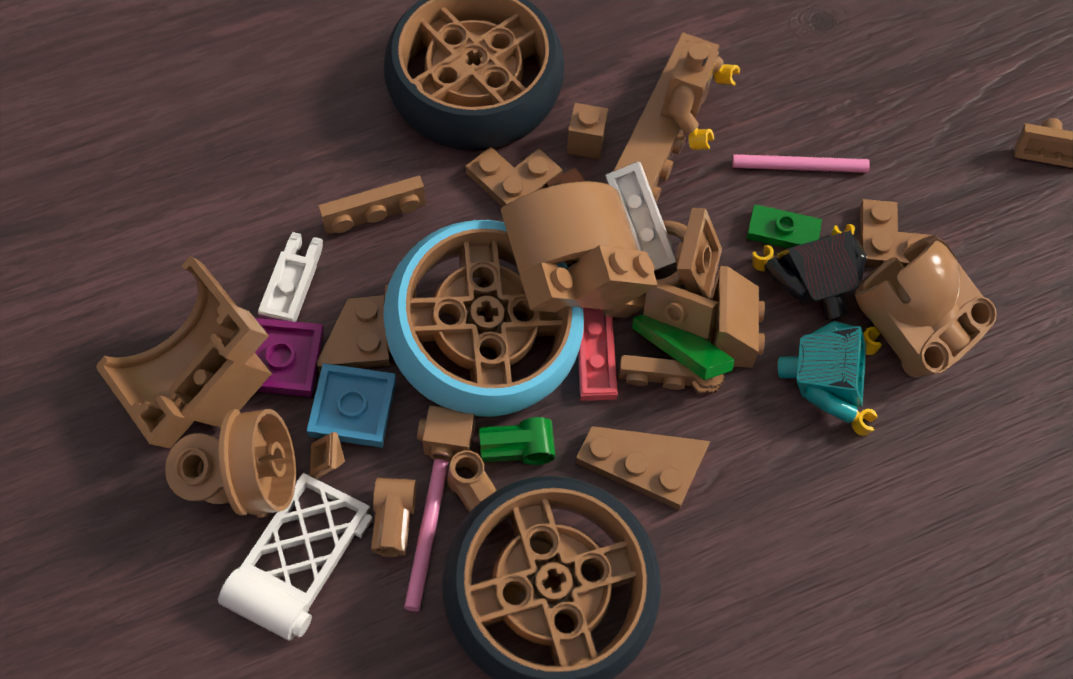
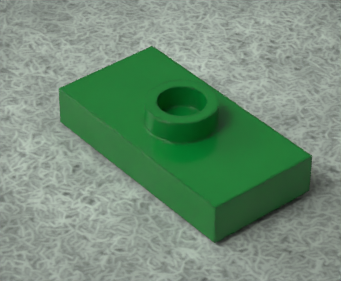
(782, 227)

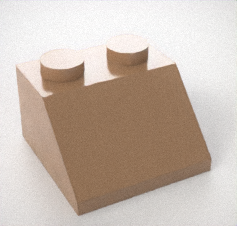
(738, 317)

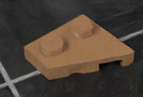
(358, 336)

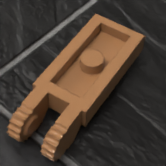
(671, 373)

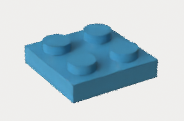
(352, 404)

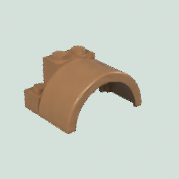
(581, 223)
(195, 371)

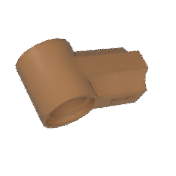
(470, 490)
(393, 505)

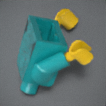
(833, 371)

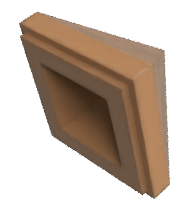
(325, 455)

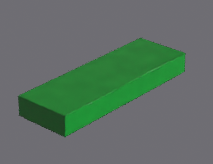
(686, 348)

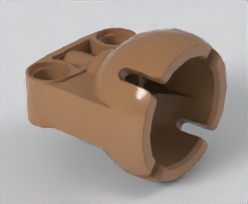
(926, 307)

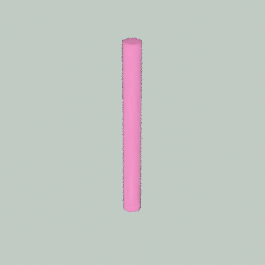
(800, 163)
(426, 535)

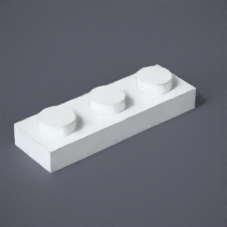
(643, 214)

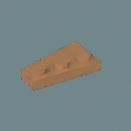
(644, 461)

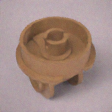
(245, 467)

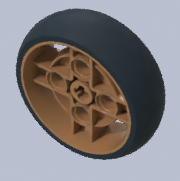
(473, 70)
(624, 562)

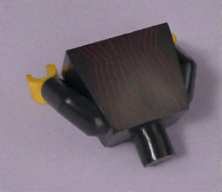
(818, 269)

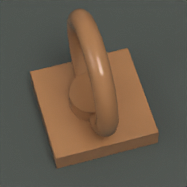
(697, 255)

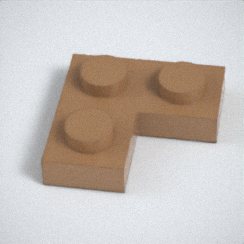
(507, 182)
(880, 233)

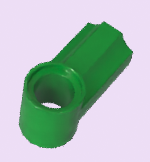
(529, 441)

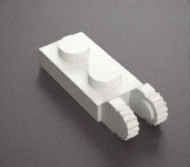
(290, 280)

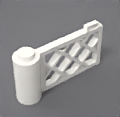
(276, 603)

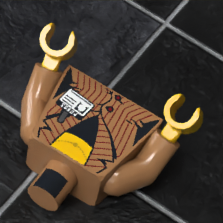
(689, 86)

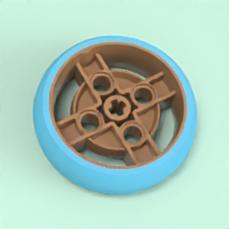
(417, 320)

